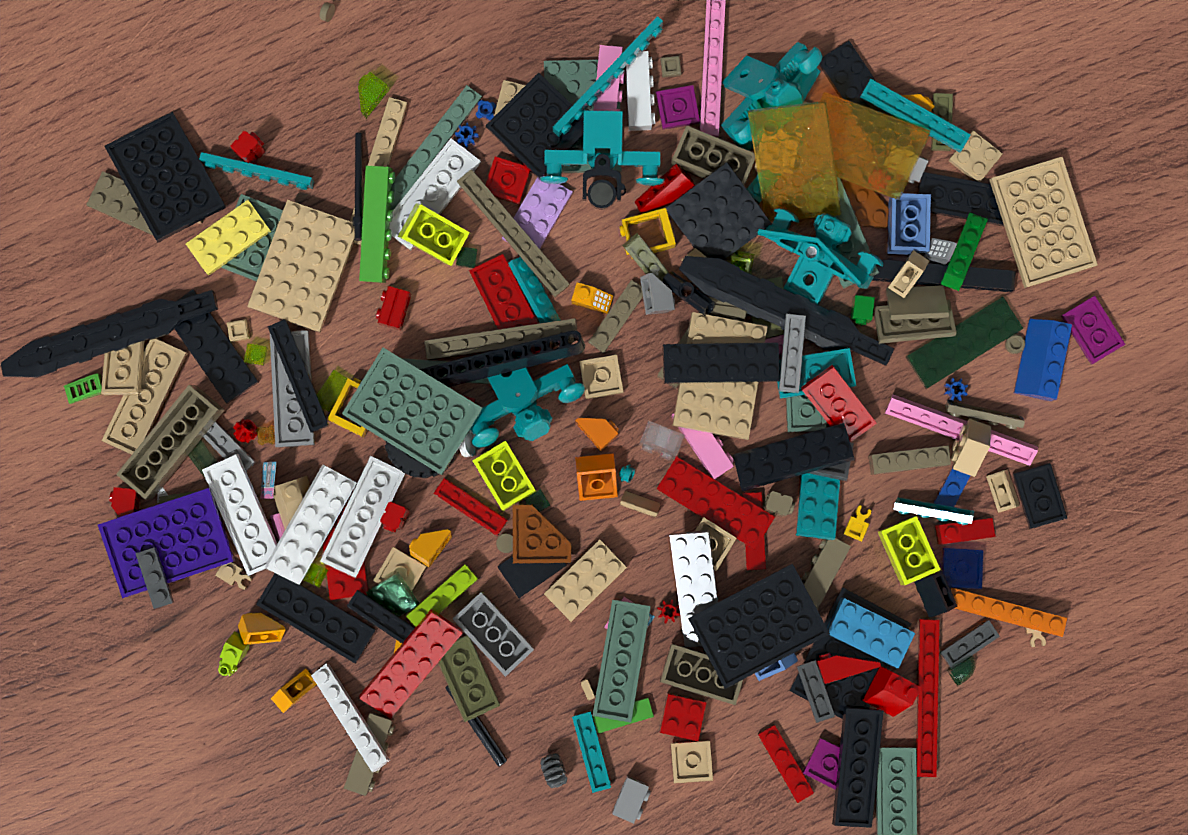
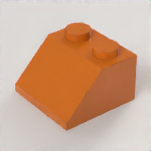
(598, 431)
(596, 477)

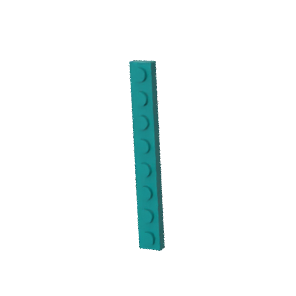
(603, 82)

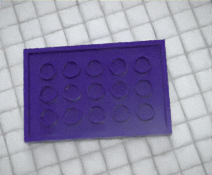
(182, 530)

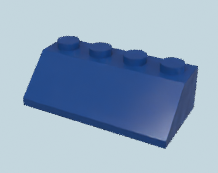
(1043, 359)

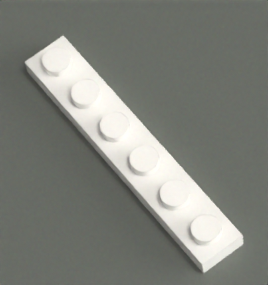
(350, 718)

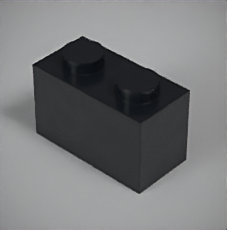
(935, 594)

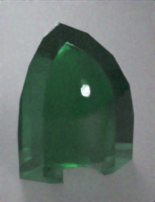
(963, 671)

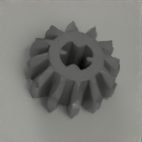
(553, 770)

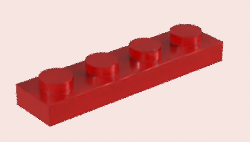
(785, 763)

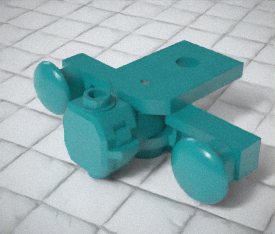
(519, 396)

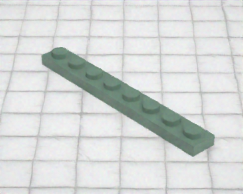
(434, 143)

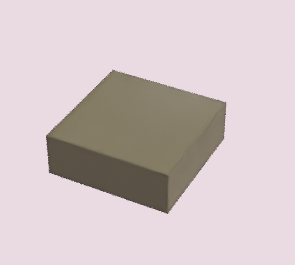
(670, 66)

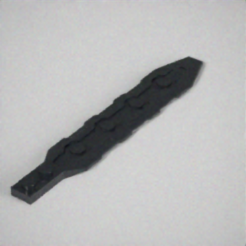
(766, 301)
(106, 335)

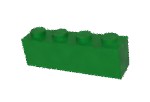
(964, 251)

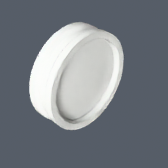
(467, 448)

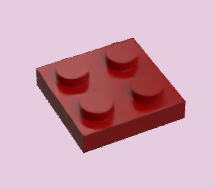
(507, 180)

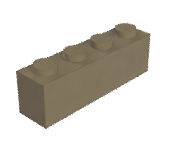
(909, 460)
(824, 568)
(360, 776)

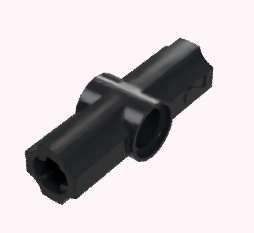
(695, 299)

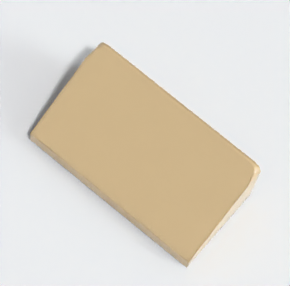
(1003, 491)
(640, 504)

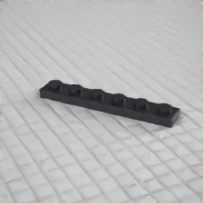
(298, 376)

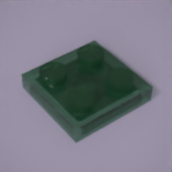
(393, 595)

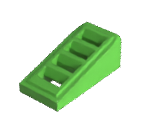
(97, 378)

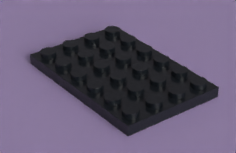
(165, 177)
(758, 626)
(852, 689)

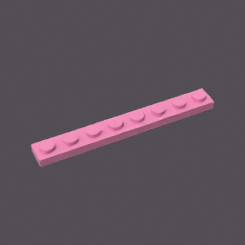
(712, 67)
(951, 426)

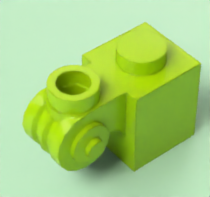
(232, 654)

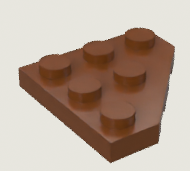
(866, 205)
(537, 539)

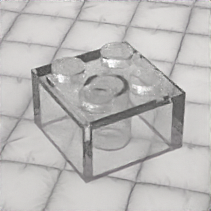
(661, 440)

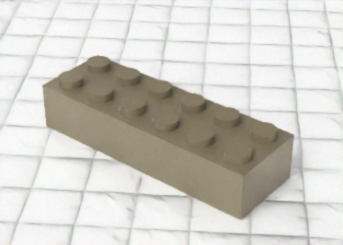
(170, 442)

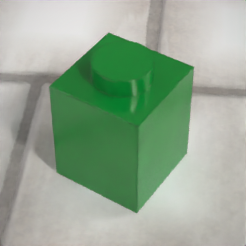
(862, 309)

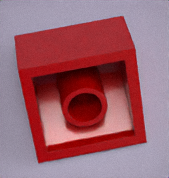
(891, 692)

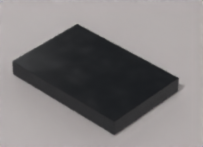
(1039, 496)
(527, 576)

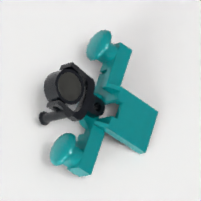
(602, 130)

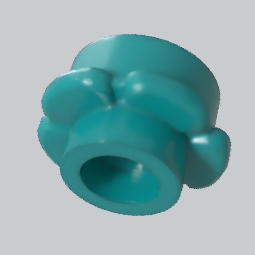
(627, 473)

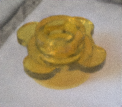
(261, 435)

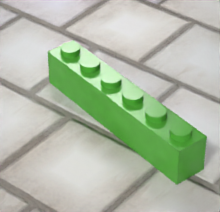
(376, 224)

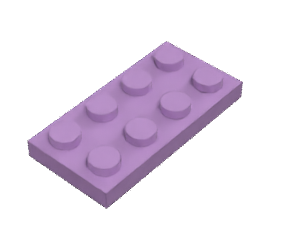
(541, 210)

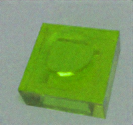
(255, 354)
(315, 575)

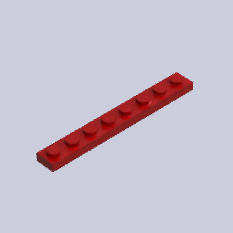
(927, 698)

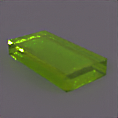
(331, 390)

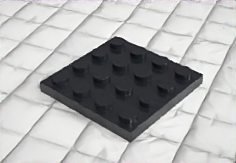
(528, 124)
(718, 214)

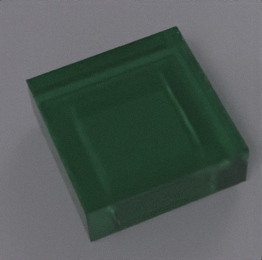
(467, 257)
(537, 500)

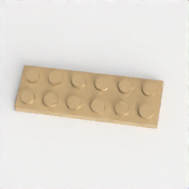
(139, 411)

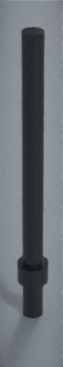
(358, 219)

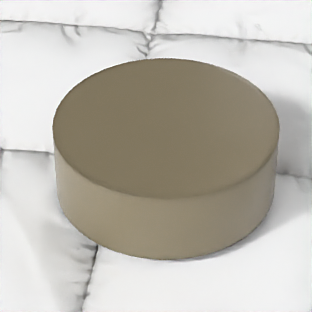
(327, 11)
(1015, 344)
(505, 543)

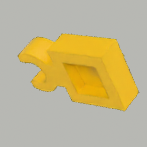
(856, 526)

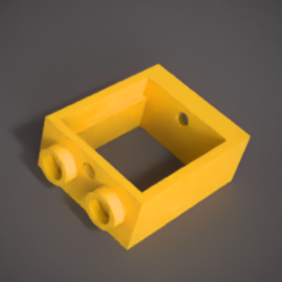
(665, 224)
(361, 431)

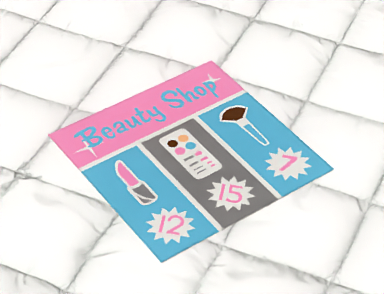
(268, 480)

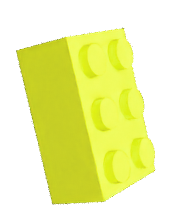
(433, 234)
(504, 476)
(909, 550)

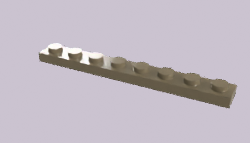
(513, 233)
(494, 339)

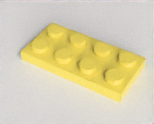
(228, 237)

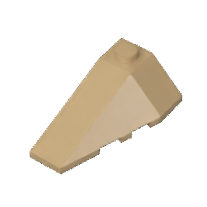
(289, 496)

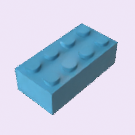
(870, 633)

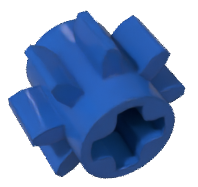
(462, 131)
(950, 391)

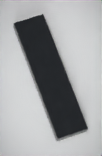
(380, 616)

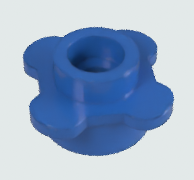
(490, 106)

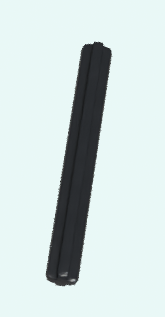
(485, 737)

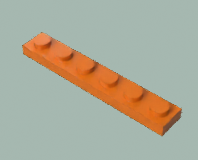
(1009, 612)

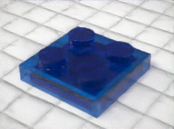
(963, 567)

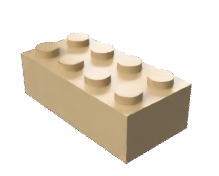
(585, 580)

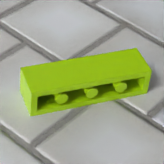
(445, 594)

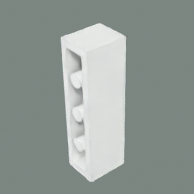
(638, 93)

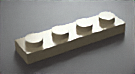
(617, 317)
(992, 416)

